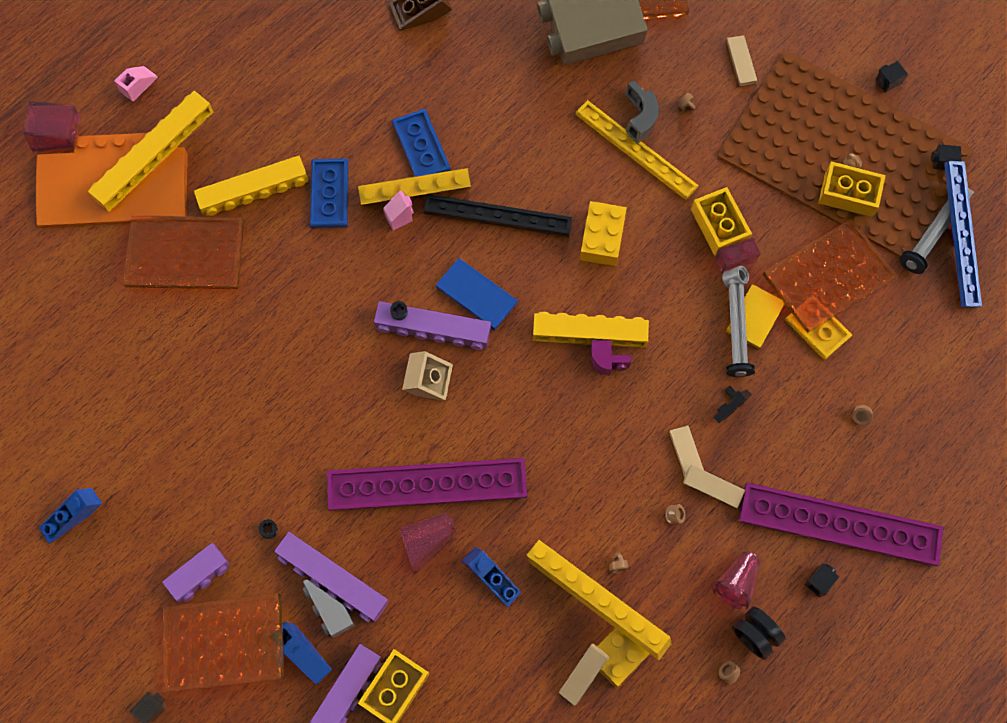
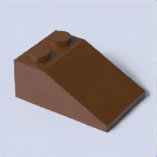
(417, 12)

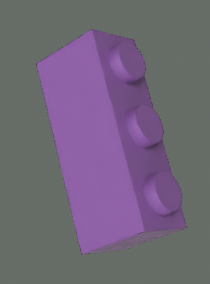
(196, 573)

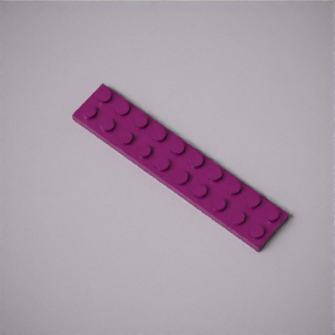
(426, 484)
(841, 524)

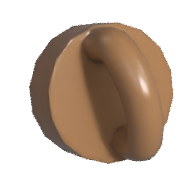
(686, 102)
(853, 161)
(862, 414)
(675, 514)
(618, 566)
(729, 672)

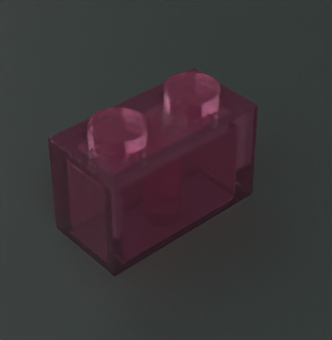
(737, 255)

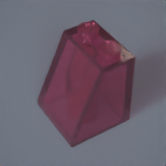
(50, 126)
(427, 539)

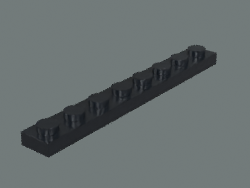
(497, 215)

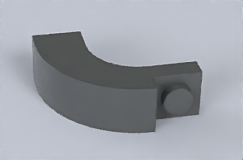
(647, 104)

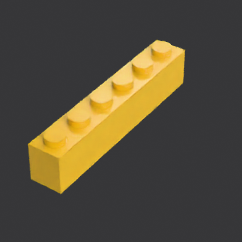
(251, 186)
(414, 186)
(584, 329)

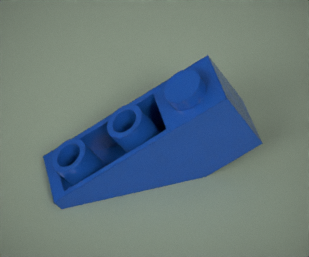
(70, 513)
(491, 576)
(303, 653)

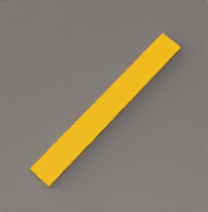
(638, 152)

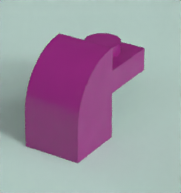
(604, 361)

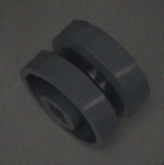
(758, 633)

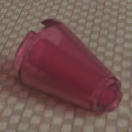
(739, 581)

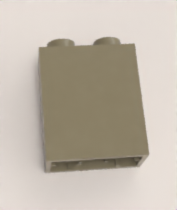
(591, 27)

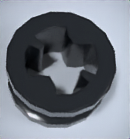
(403, 313)
(262, 530)

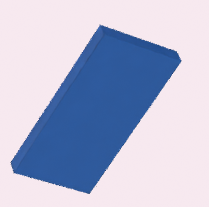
(421, 144)
(329, 193)
(476, 293)

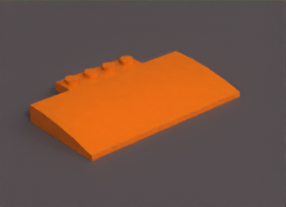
(67, 177)

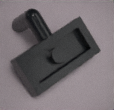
(738, 399)

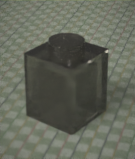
(149, 707)

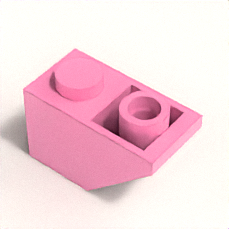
(135, 81)
(399, 211)

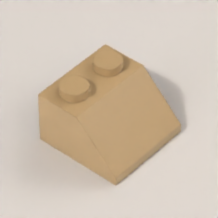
(427, 376)

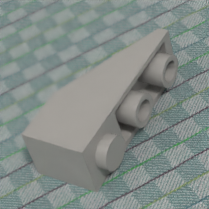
(333, 613)

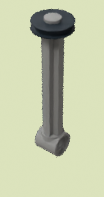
(915, 260)
(735, 280)

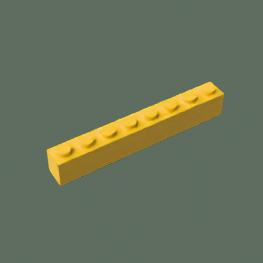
(150, 151)
(599, 600)

